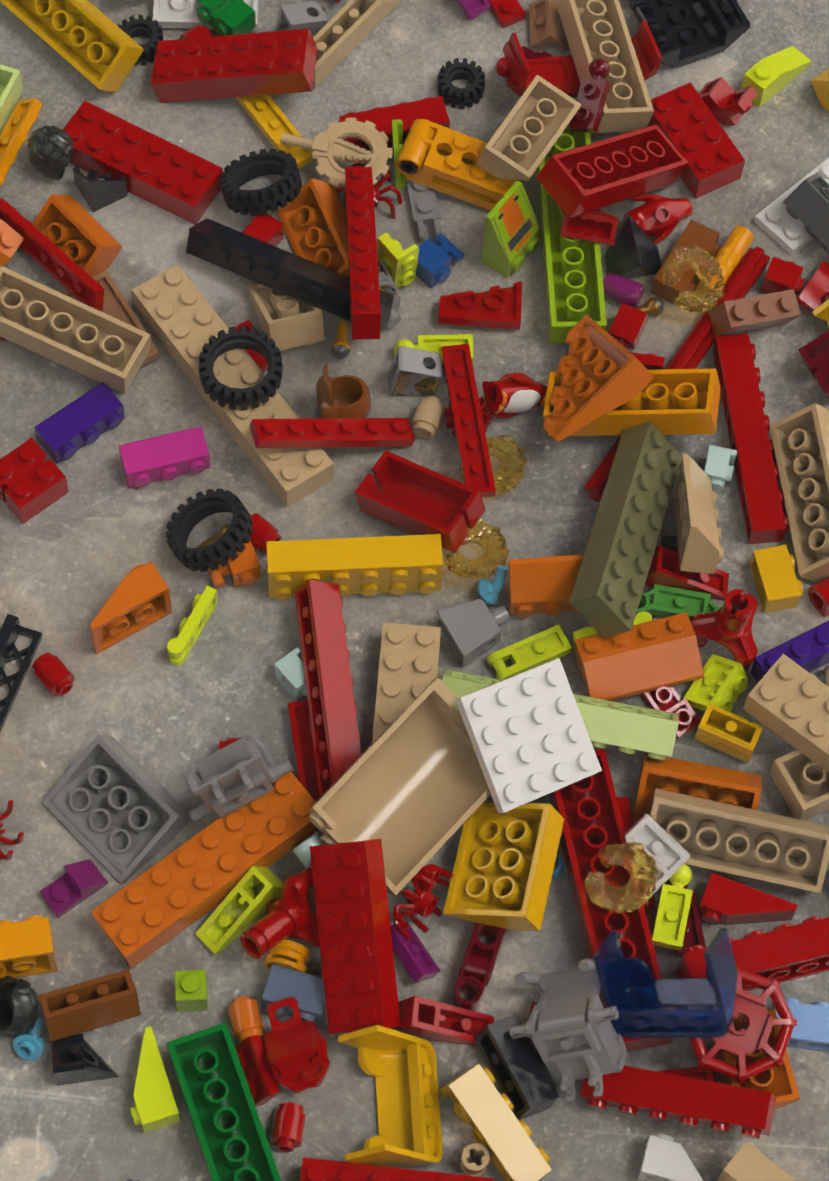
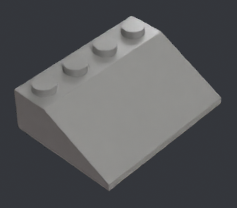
(116, 808)

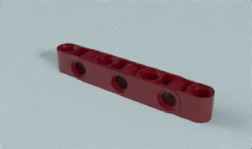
(478, 965)

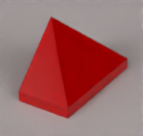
(591, 226)

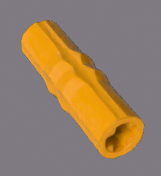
(733, 250)

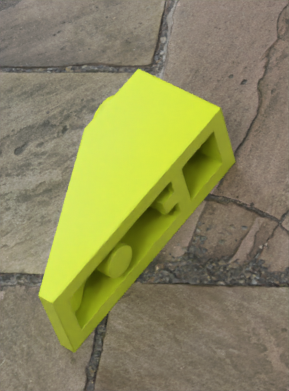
(774, 73)
(240, 908)
(152, 1092)

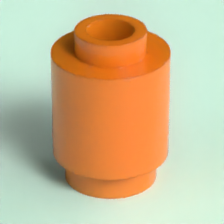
(245, 1018)

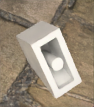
(666, 1161)

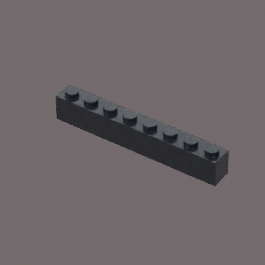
(276, 268)

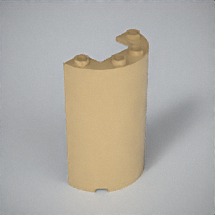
(407, 787)

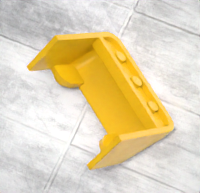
(405, 1098)

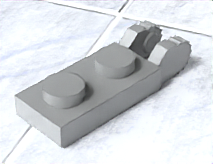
(423, 208)

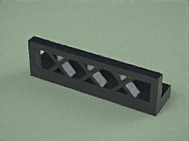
(8, 635)

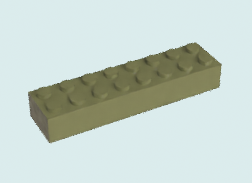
(626, 530)

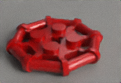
(756, 1034)

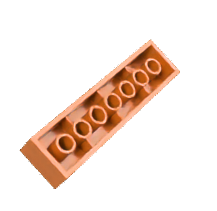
(204, 870)

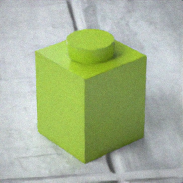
(191, 990)

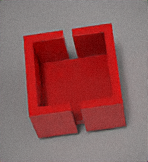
(30, 480)

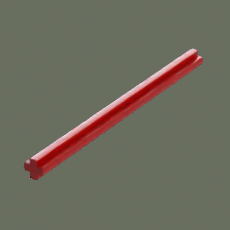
(694, 347)

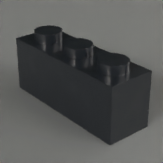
(517, 1068)

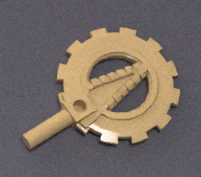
(331, 149)

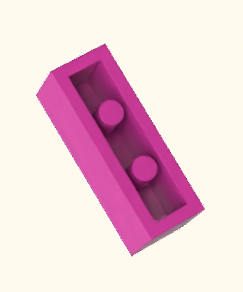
(164, 457)

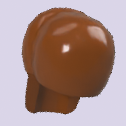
(342, 396)

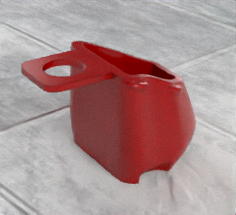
(295, 1049)

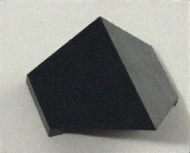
(98, 189)
(633, 253)
(77, 1062)

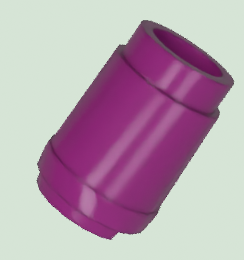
(622, 289)

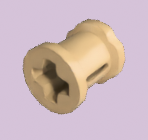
(477, 1151)

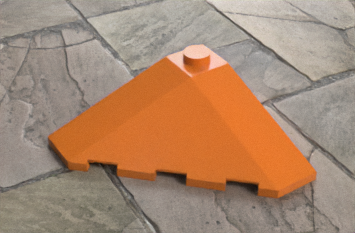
(594, 381)

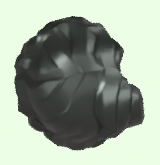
(50, 151)
(17, 1006)

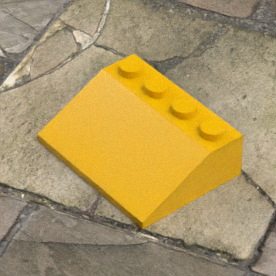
(505, 866)

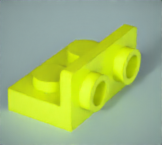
(399, 263)
(720, 686)

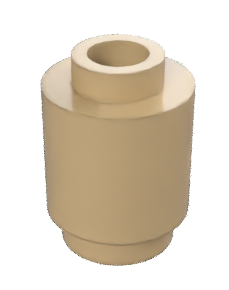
(428, 417)

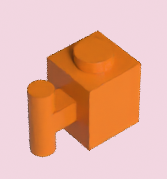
(242, 571)

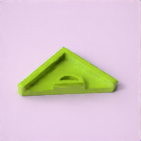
(397, 144)

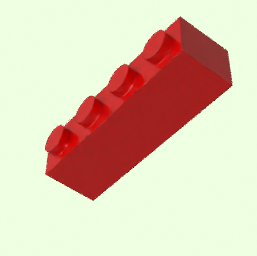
(428, 108)

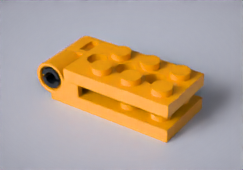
(447, 164)

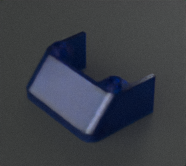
(668, 1005)

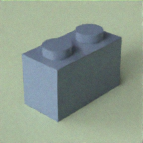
(302, 986)

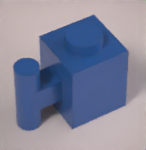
(435, 261)

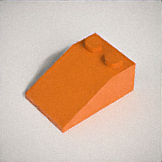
(134, 605)

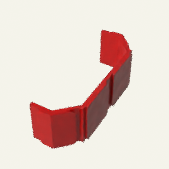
(561, 69)

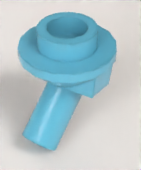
(488, 589)
(30, 1045)

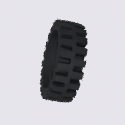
(265, 198)
(243, 340)
(222, 548)

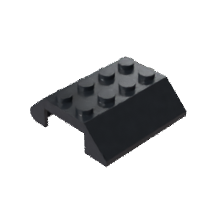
(691, 28)

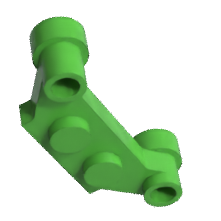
(671, 601)

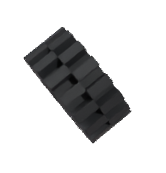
(145, 28)
(463, 71)

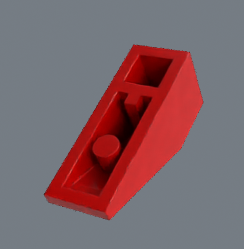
(666, 571)
(737, 903)
(440, 1021)

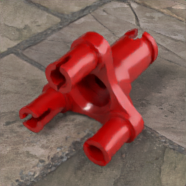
(730, 626)
(285, 917)

